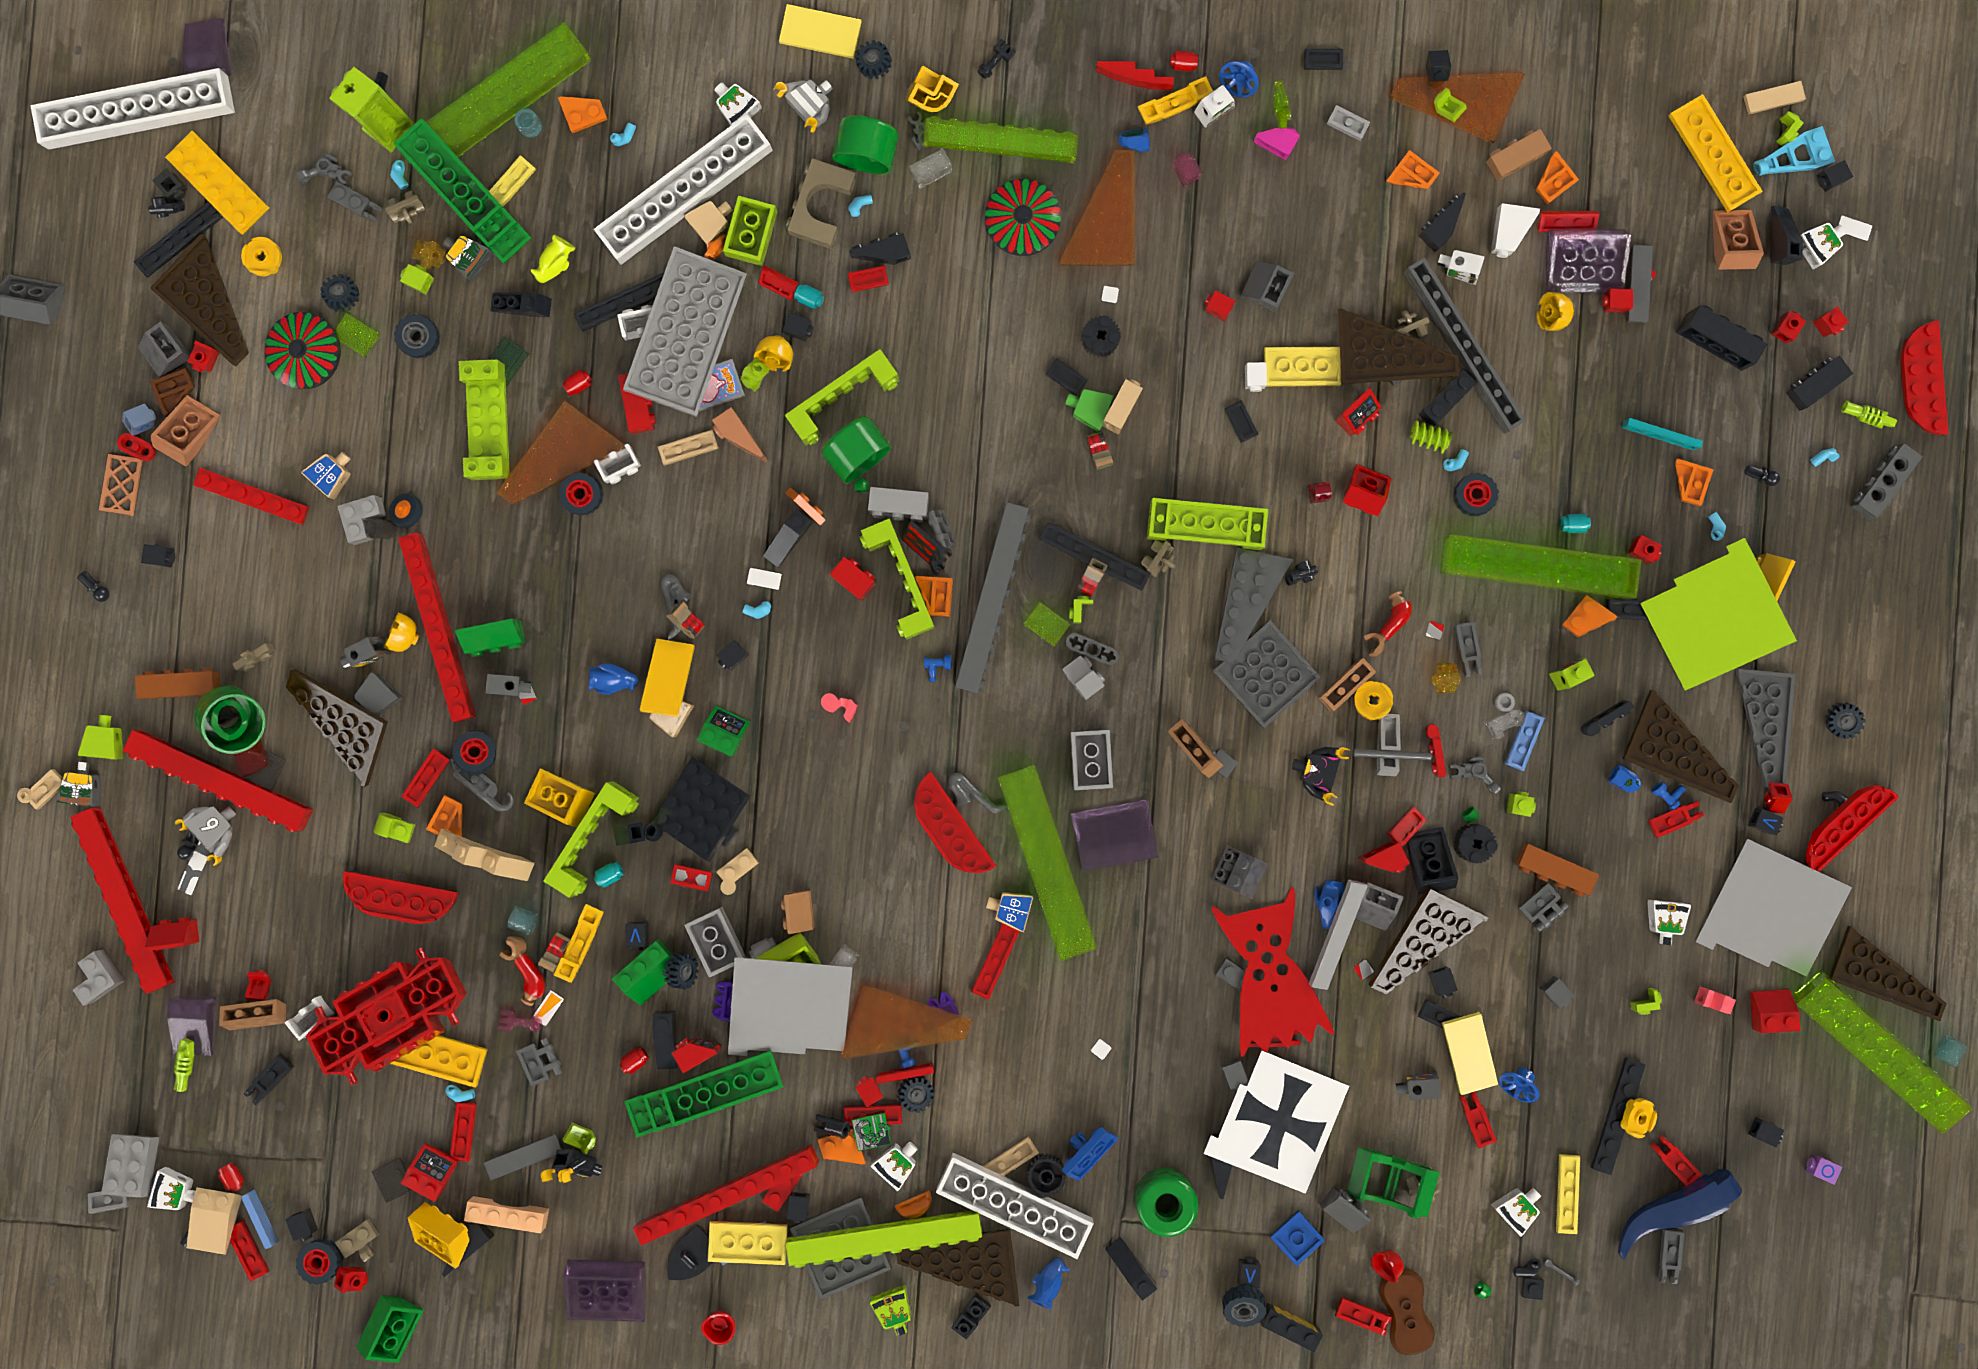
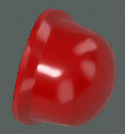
(1388, 1265)
(718, 1327)

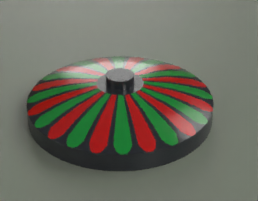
(1022, 217)
(302, 350)

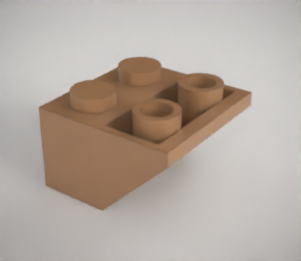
(798, 911)

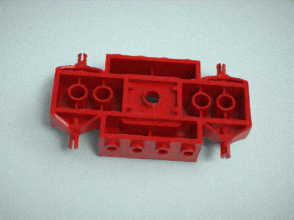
(412, 1003)

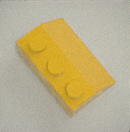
(1775, 570)
(439, 1233)

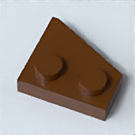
(172, 389)

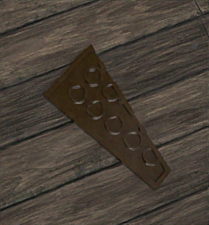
(1876, 974)

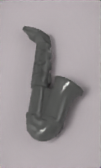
(673, 591)
(963, 788)

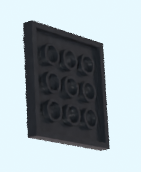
(701, 809)

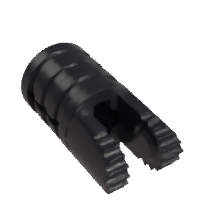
(833, 1126)

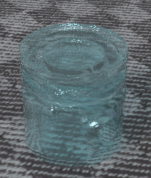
(528, 123)
(523, 920)
(1951, 1051)

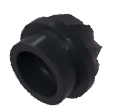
(653, 832)

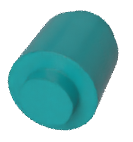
(809, 296)
(1575, 523)
(608, 874)

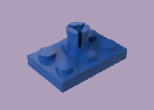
(1088, 1152)

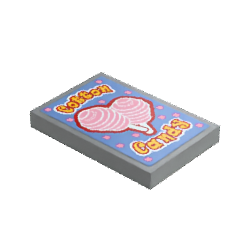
(723, 386)

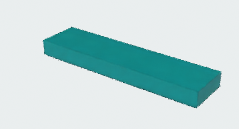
(1662, 434)

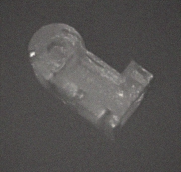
(1503, 722)

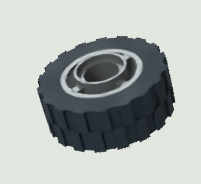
(425, 345)
(1244, 1306)

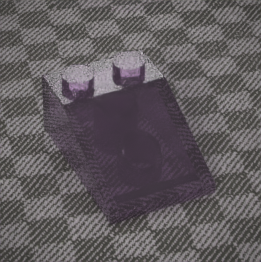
(205, 47)
(192, 1019)

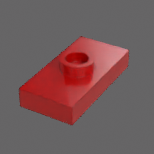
(868, 279)
(778, 283)
(1407, 826)

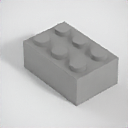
(898, 504)
(1091, 760)
(715, 941)
(130, 1165)

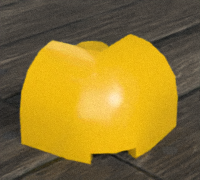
(931, 91)

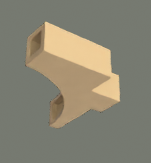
(484, 857)

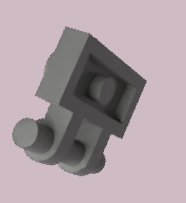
(941, 529)
(1540, 902)
(533, 1063)

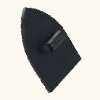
(689, 1255)

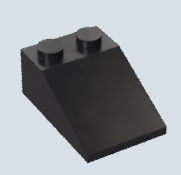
(1432, 860)

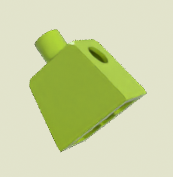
(102, 740)

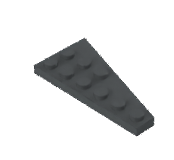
(1249, 591)
(1769, 714)

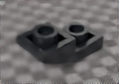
(970, 1316)

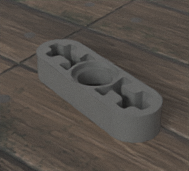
(1089, 641)

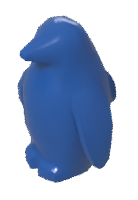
(610, 679)
(1329, 900)
(1048, 1283)

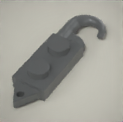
(483, 788)

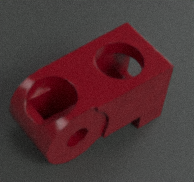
(1319, 492)

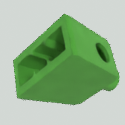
(1090, 407)

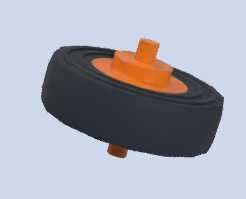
(405, 510)

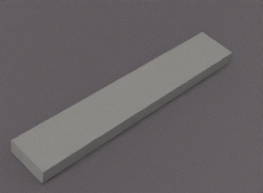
(1338, 934)

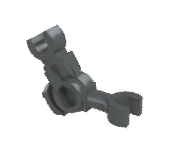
(918, 130)
(325, 167)
(1477, 770)

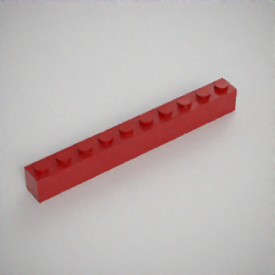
(437, 627)
(217, 780)
(121, 898)
(726, 1194)

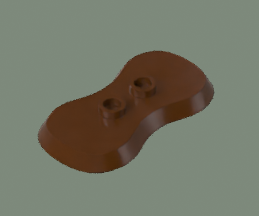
(1410, 1327)

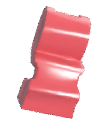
(831, 703)
(1714, 1000)

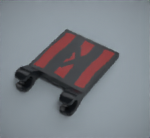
(925, 547)

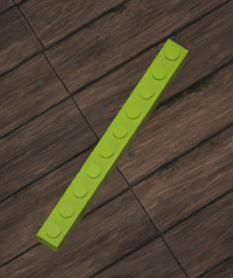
(883, 1238)

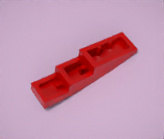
(1126, 73)

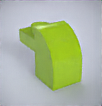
(393, 827)

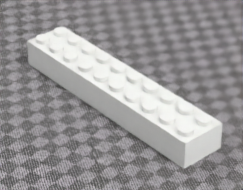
(132, 109)
(683, 189)

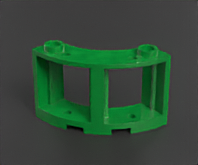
(1361, 1174)

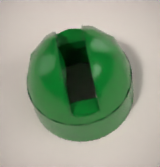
(861, 486)
(1470, 815)
(1482, 1290)

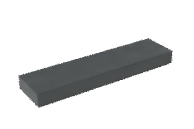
(1640, 283)
(523, 1156)

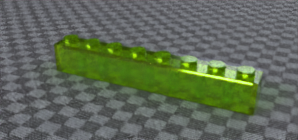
(1000, 139)

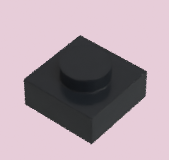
(1532, 1288)

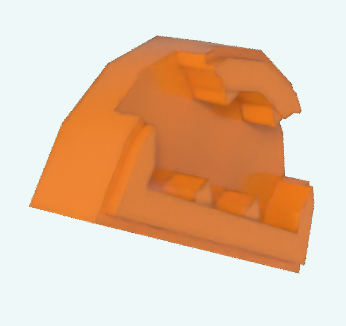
(715, 247)
(915, 1206)

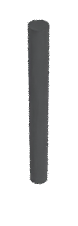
(1392, 754)

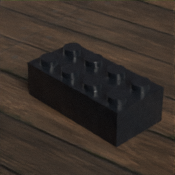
(1722, 337)

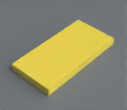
(820, 31)
(1303, 366)
(1470, 1053)
(747, 1242)

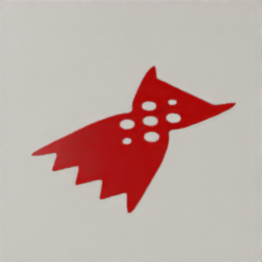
(1261, 1009)

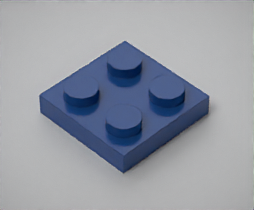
(1297, 1238)

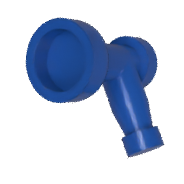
(932, 663)
(1671, 800)
(906, 1060)

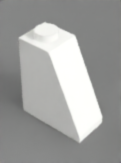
(1510, 228)

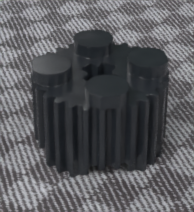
(1104, 326)
(1486, 843)
(1053, 1182)

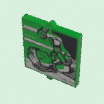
(871, 1131)

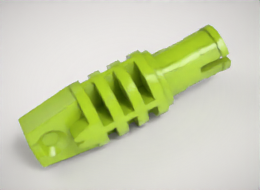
(1869, 415)
(183, 1064)

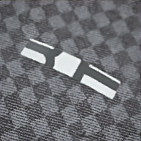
(194, 869)

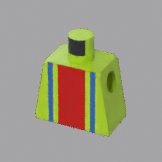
(1573, 674)

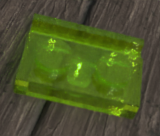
(1281, 105)
(356, 335)
(1046, 624)

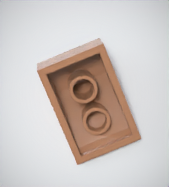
(1736, 240)
(185, 430)
(733, 430)

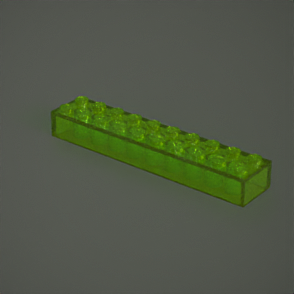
(510, 89)
(1540, 566)
(1047, 862)
(1882, 1052)

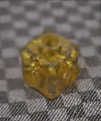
(428, 254)
(1446, 678)

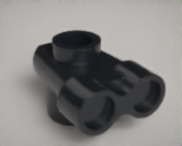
(162, 208)
(1304, 572)

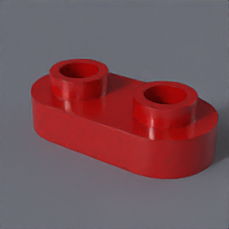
(137, 448)

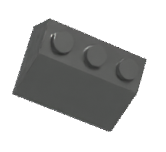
(30, 299)

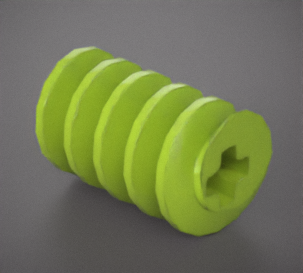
(1430, 436)

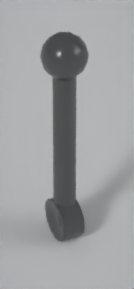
(1548, 1263)

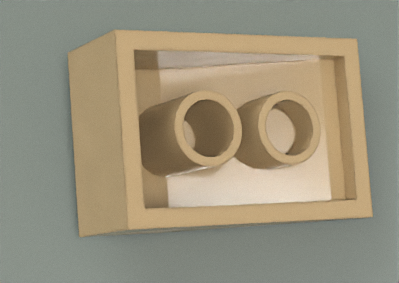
(212, 1220)

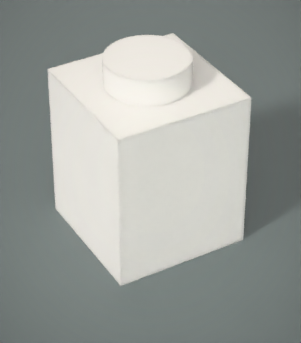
(1255, 376)

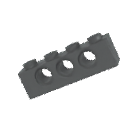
(1907, 461)

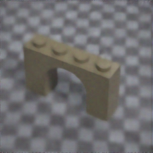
(818, 177)

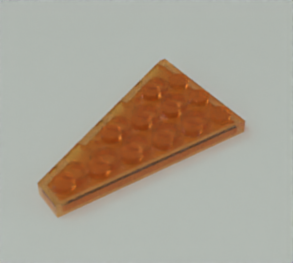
(1485, 96)
(1108, 224)
(562, 448)
(895, 1023)

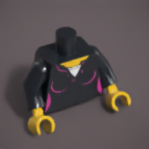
(1320, 771)
(574, 1163)

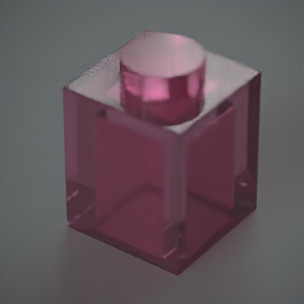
(1187, 169)

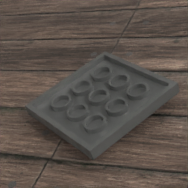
(1267, 674)
(837, 1276)

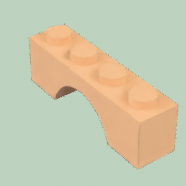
(520, 1218)

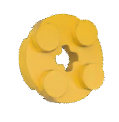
(270, 264)
(1369, 710)
(1631, 1122)

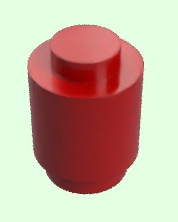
(1183, 61)
(577, 382)
(634, 1060)
(231, 1177)

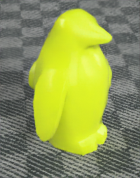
(553, 259)

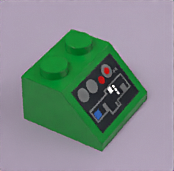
(723, 731)

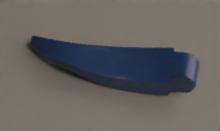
(1690, 1205)

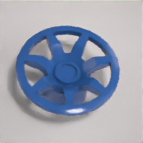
(1241, 76)
(1521, 1082)

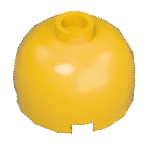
(1555, 311)
(774, 353)
(401, 634)

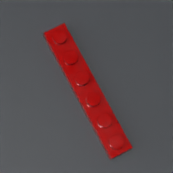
(251, 496)

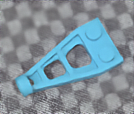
(1817, 148)

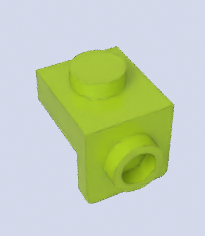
(1448, 105)
(1793, 123)
(753, 374)
(1075, 612)
(1645, 1006)
(580, 1137)

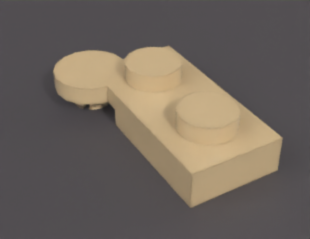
(42, 790)
(736, 869)

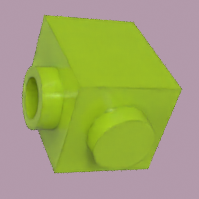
(416, 278)
(1521, 804)

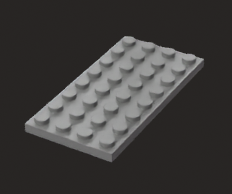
(685, 331)

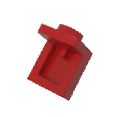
(258, 986)

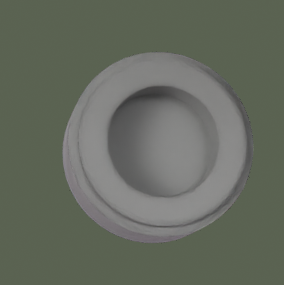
(1504, 702)

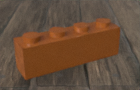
(176, 684)
(1556, 869)

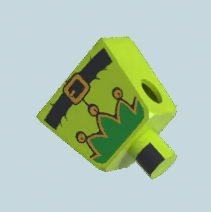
(892, 1309)

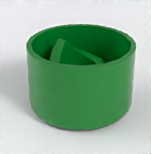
(865, 144)
(855, 449)
(240, 735)
(1161, 1182)

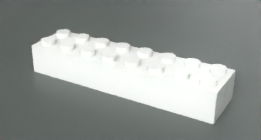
(1014, 1205)

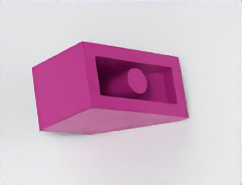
(1278, 141)

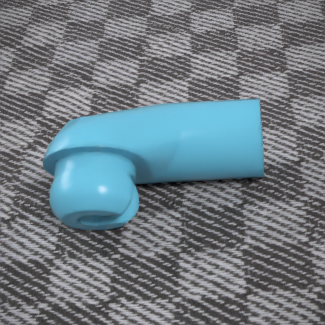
(625, 137)
(397, 174)
(857, 203)
(1830, 453)
(1456, 463)
(1718, 527)
(758, 612)
(458, 1095)

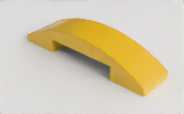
(1176, 102)
(579, 943)

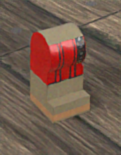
(1099, 451)
(1092, 577)
(685, 620)
(554, 952)

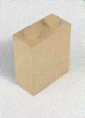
(1122, 406)

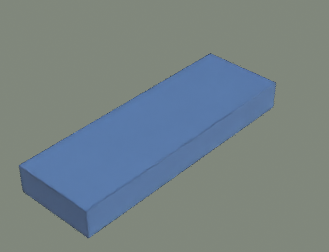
(1524, 741)
(259, 1219)

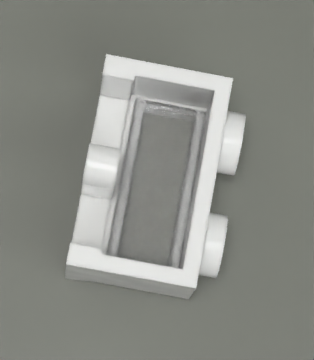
(633, 322)
(618, 465)
(307, 1018)

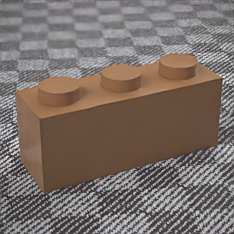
(1518, 154)
(1346, 684)
(1195, 748)
(252, 1014)

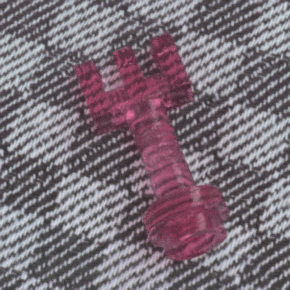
(534, 1024)

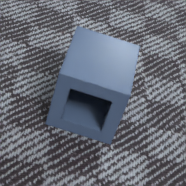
(139, 419)

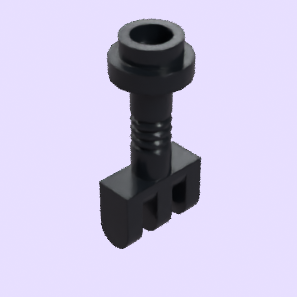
(985, 70)

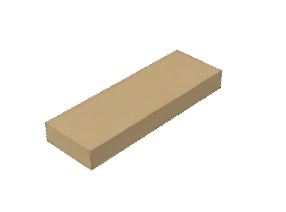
(1774, 97)
(688, 447)
(1012, 1157)

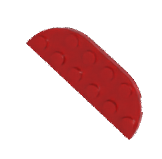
(1924, 379)
(1846, 824)
(949, 829)
(397, 898)

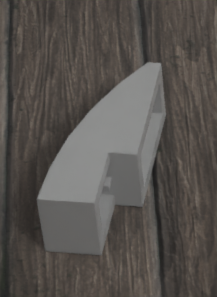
(1390, 741)

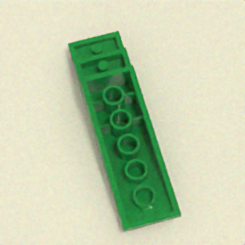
(462, 191)
(703, 1094)

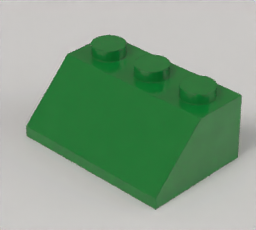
(491, 637)
(645, 973)
(389, 1329)

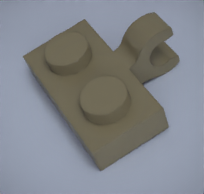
(251, 658)
(357, 1240)

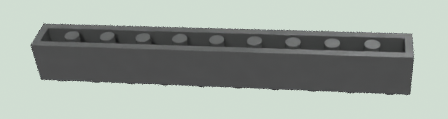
(1464, 345)
(992, 598)

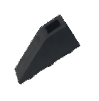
(1442, 228)
(1785, 237)
(886, 251)
(521, 304)

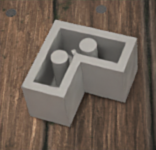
(356, 516)
(1083, 678)
(101, 976)

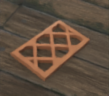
(131, 496)

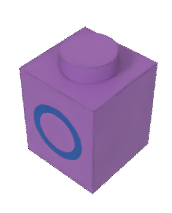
(1823, 1169)

